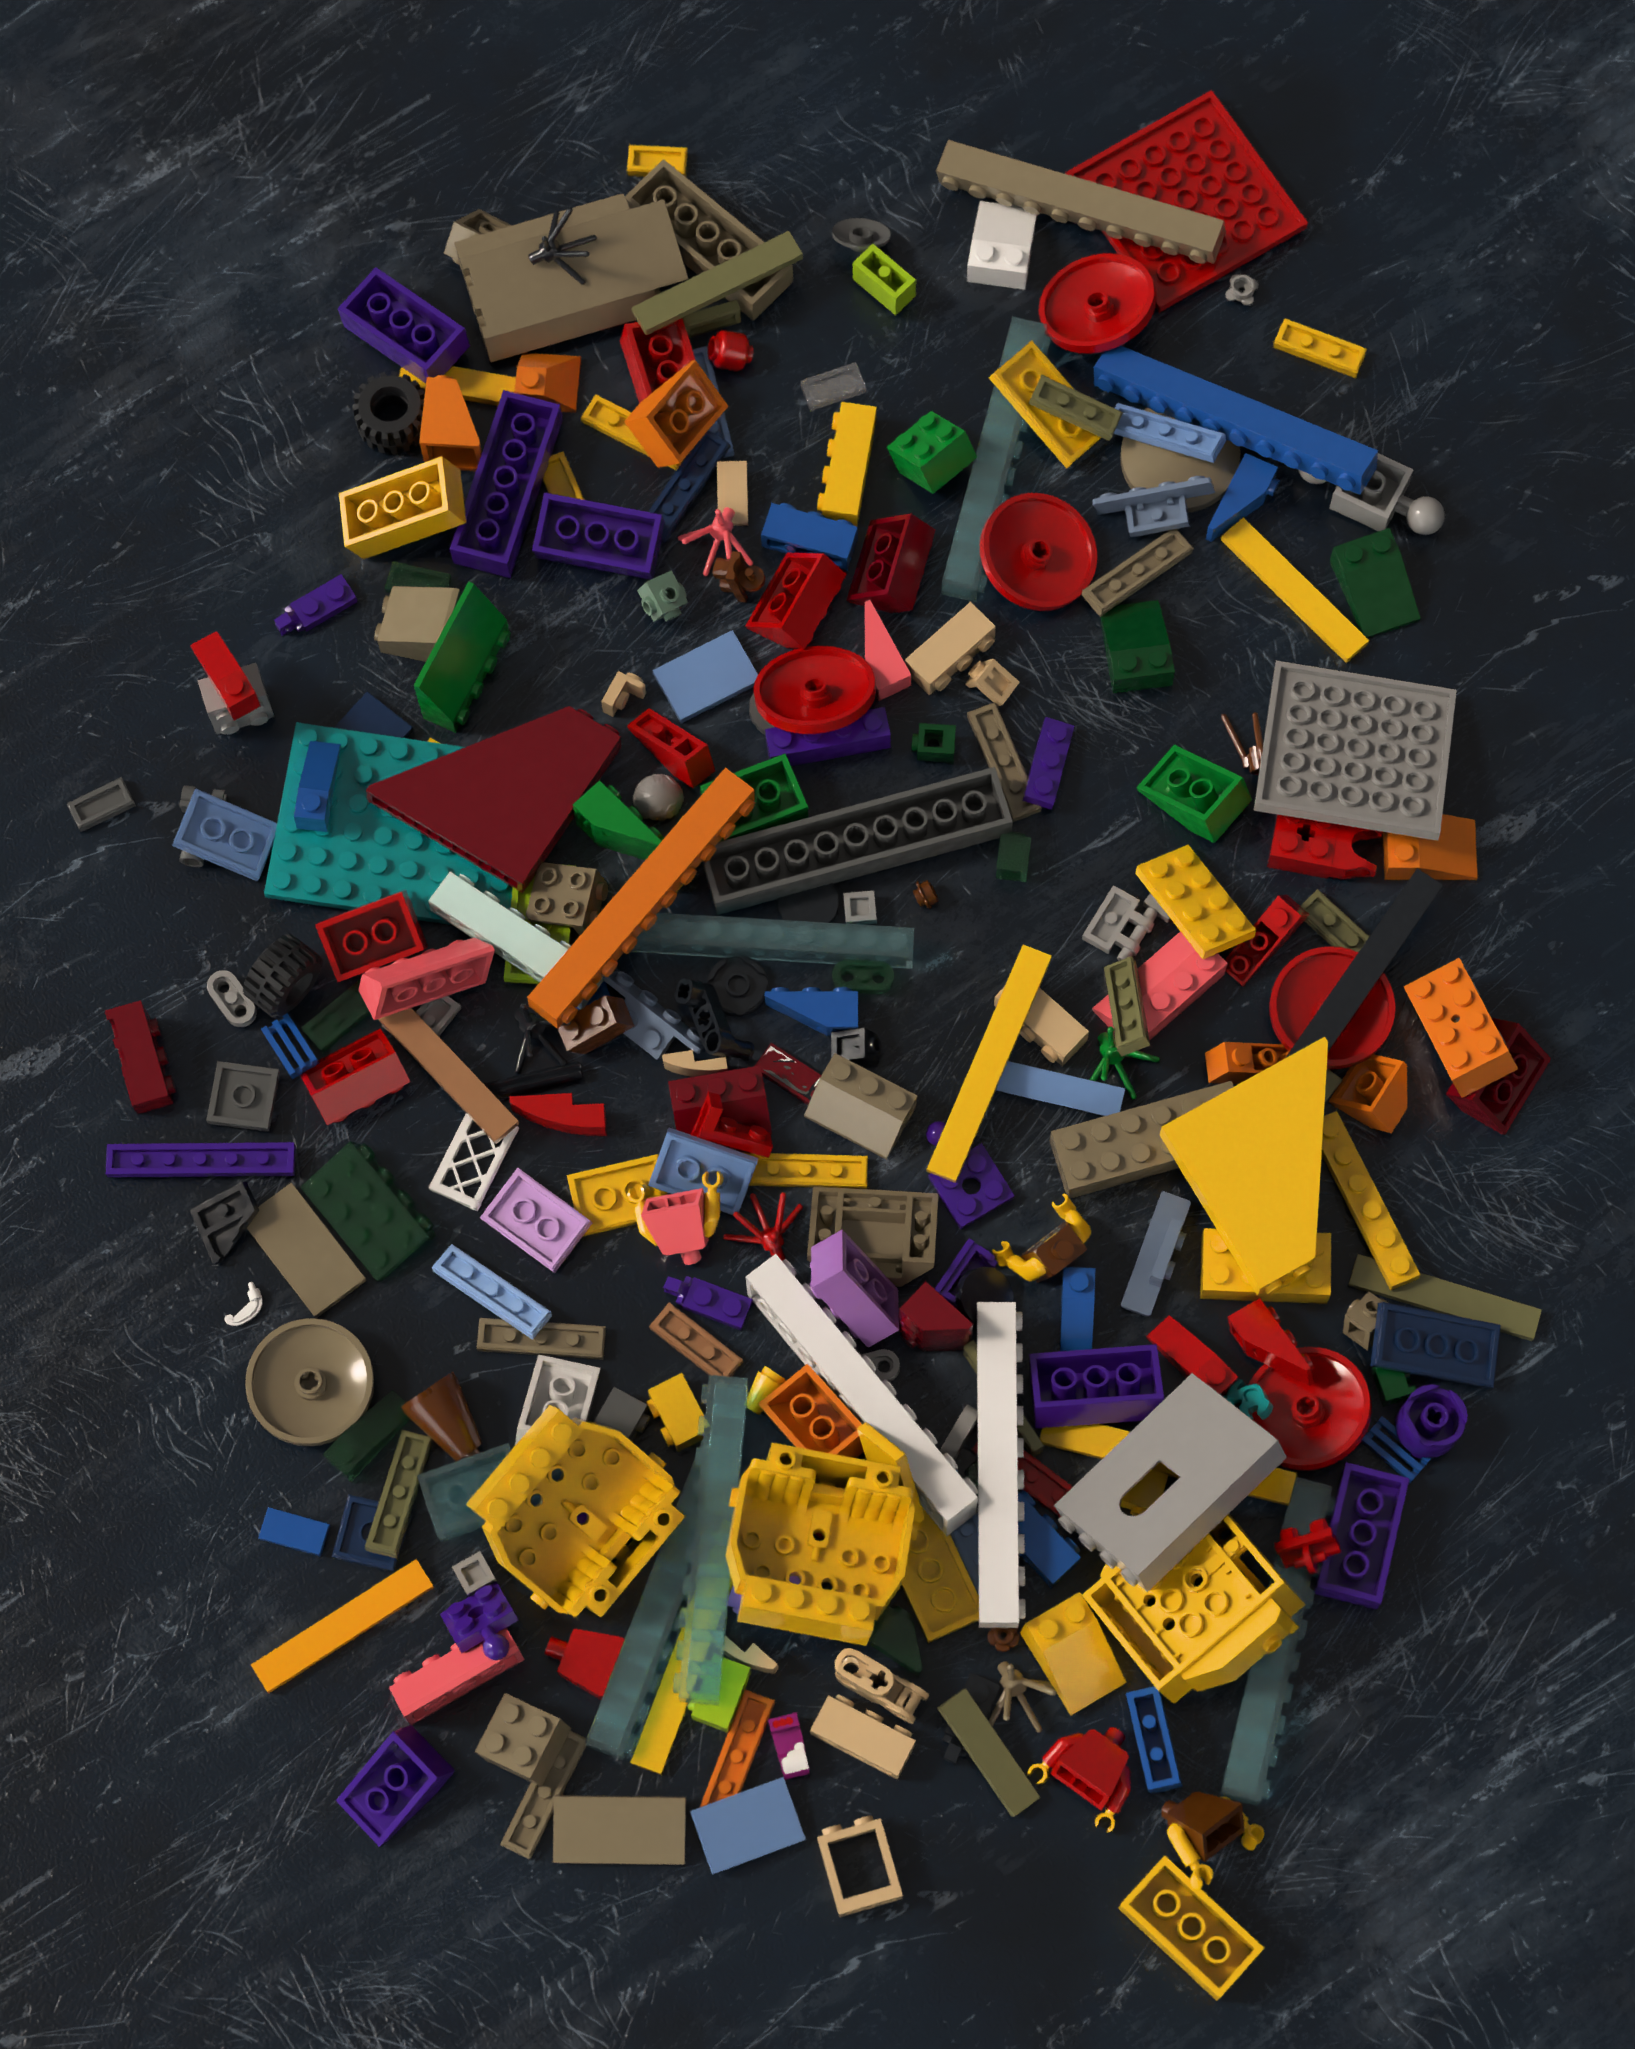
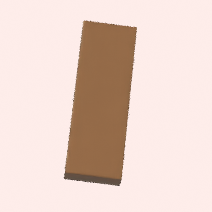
(695, 1342)

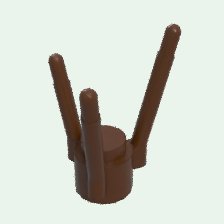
(1253, 759)

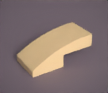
(733, 489)
(684, 1064)
(753, 1657)

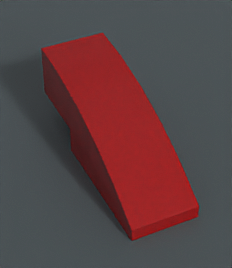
(561, 1114)

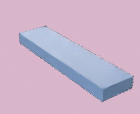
(492, 1291)

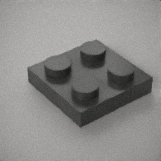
(243, 1096)

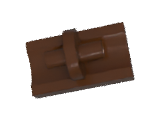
(737, 576)

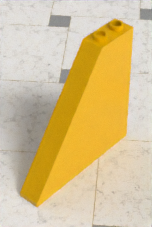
(1259, 1165)

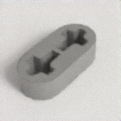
(960, 1432)

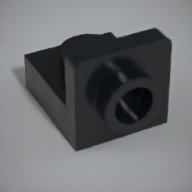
(856, 1045)

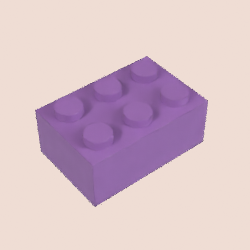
(854, 1289)

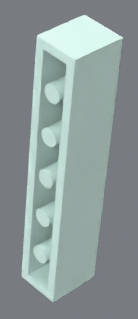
(505, 929)

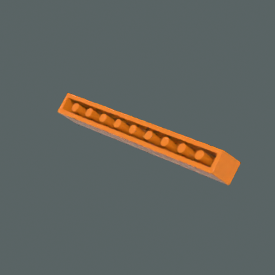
(641, 899)

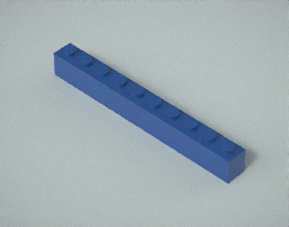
(1238, 417)

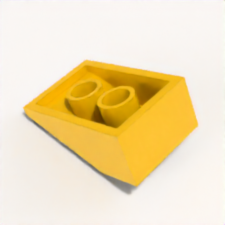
(1073, 1653)

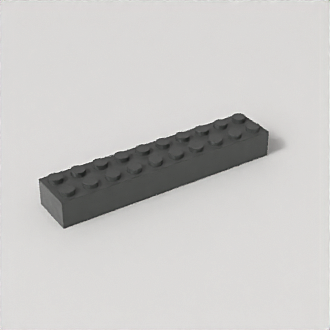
(857, 840)

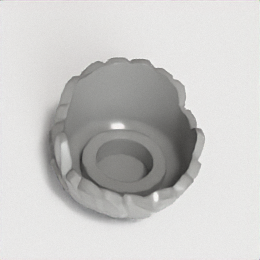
(658, 797)

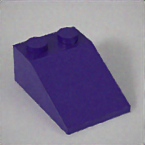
(395, 1784)

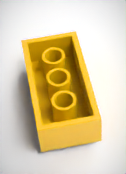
(402, 508)
(1224, 1279)
(1190, 1928)

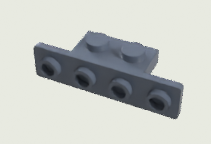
(1156, 507)
(654, 1025)
(1155, 1255)

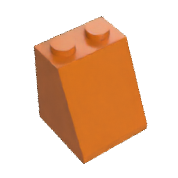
(448, 425)

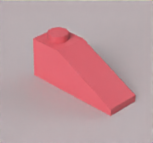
(883, 657)

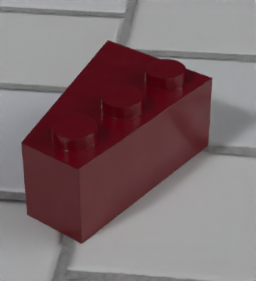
(141, 1057)

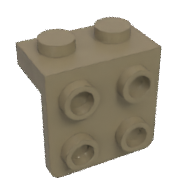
(566, 896)

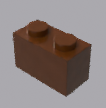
(596, 1024)

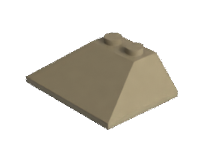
(888, 1226)

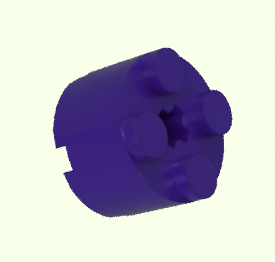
(1416, 1418)

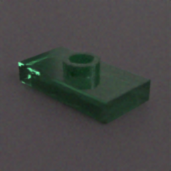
(414, 576)

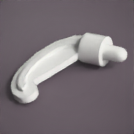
(249, 1310)

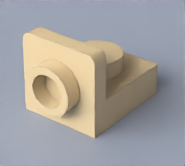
(992, 680)
(617, 695)

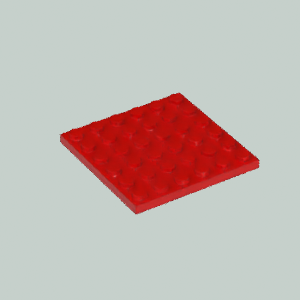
(1204, 166)

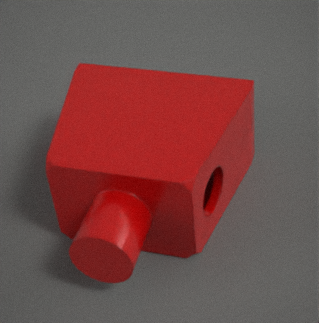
(586, 1659)

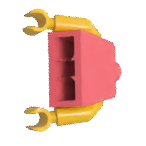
(679, 1220)

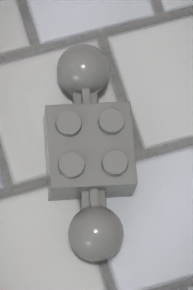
(1384, 497)

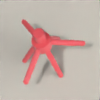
(721, 531)

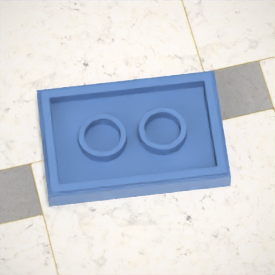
(706, 676)
(225, 835)
(686, 1159)
(747, 1825)

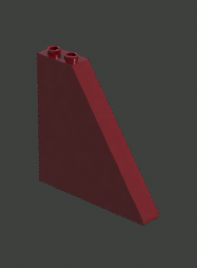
(506, 795)

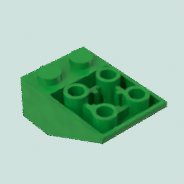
(613, 824)

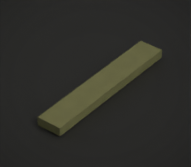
(717, 283)
(1449, 1299)

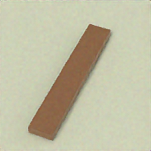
(451, 1073)

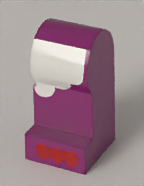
(789, 1745)

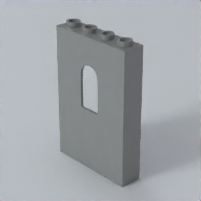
(1201, 1440)

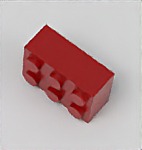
(371, 935)

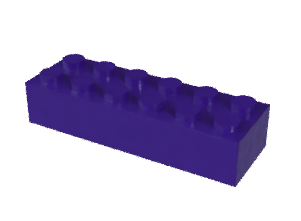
(506, 483)

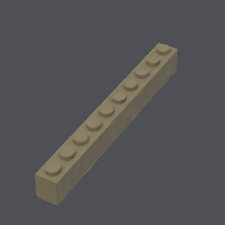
(1081, 202)

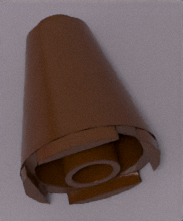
(446, 1417)

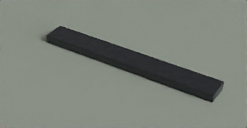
(1371, 961)

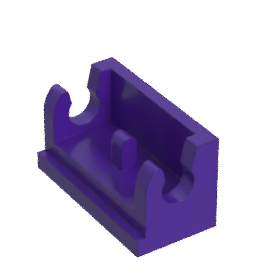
(969, 1258)

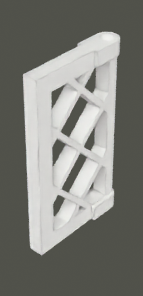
(448, 1164)

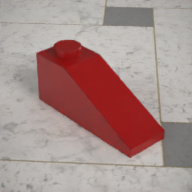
(226, 675)
(674, 747)
(1191, 1355)

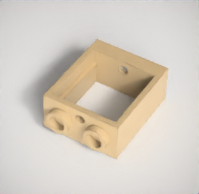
(868, 1899)

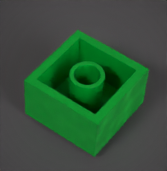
(932, 452)

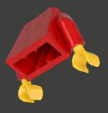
(1092, 1768)

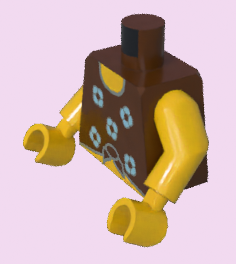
(1052, 1251)
(1203, 1827)

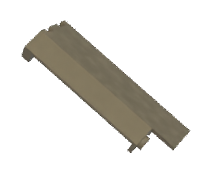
(541, 303)

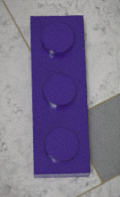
(1048, 763)

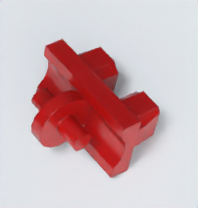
(1308, 1548)

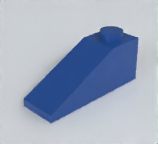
(1245, 494)
(317, 786)
(1077, 1308)

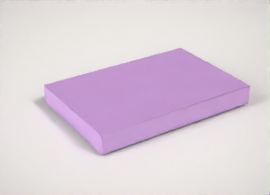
(536, 1220)

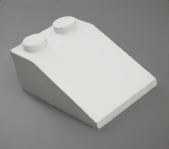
(1001, 245)
(561, 1385)

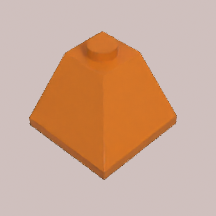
(549, 378)
(1374, 1092)

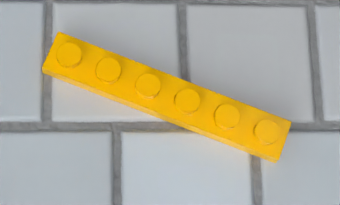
(1366, 1204)

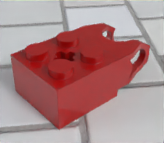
(1326, 851)

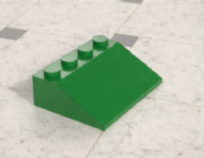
(461, 660)

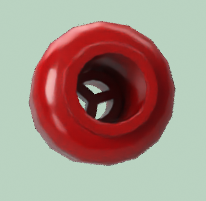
(730, 350)

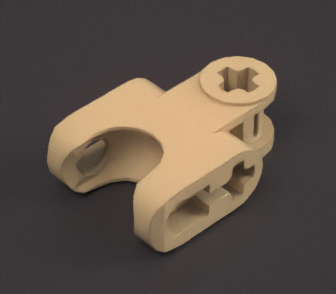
(890, 1696)

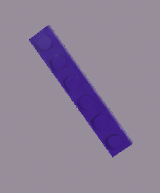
(200, 1159)

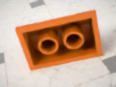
(813, 1415)

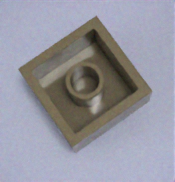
(523, 1739)

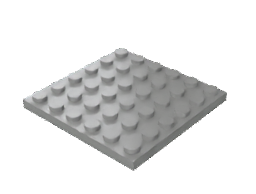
(1356, 750)

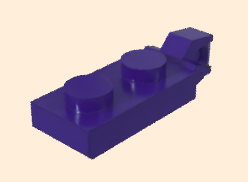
(316, 606)
(710, 1301)

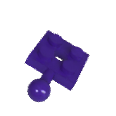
(979, 1166)
(479, 1620)

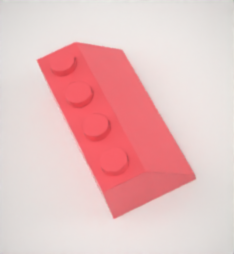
(426, 977)
(1170, 983)
(449, 1678)

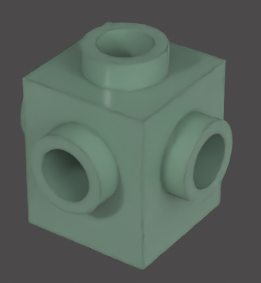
(663, 597)

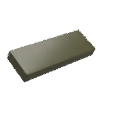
(1075, 408)
(1332, 923)

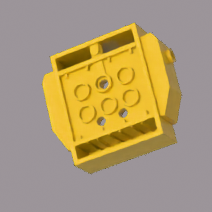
(601, 1475)
(863, 1549)
(1217, 1625)

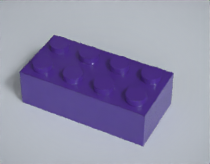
(403, 326)
(598, 536)
(1095, 1385)
(1366, 1527)

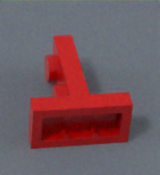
(729, 1132)

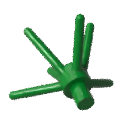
(1111, 1056)

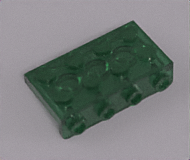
(368, 1209)

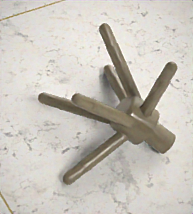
(1014, 1685)

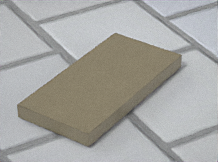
(304, 1251)
(619, 1829)

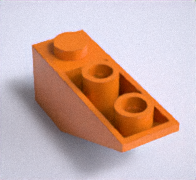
(1241, 1060)

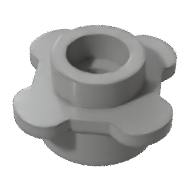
(1245, 282)

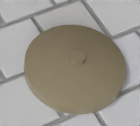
(1151, 465)
(309, 1381)

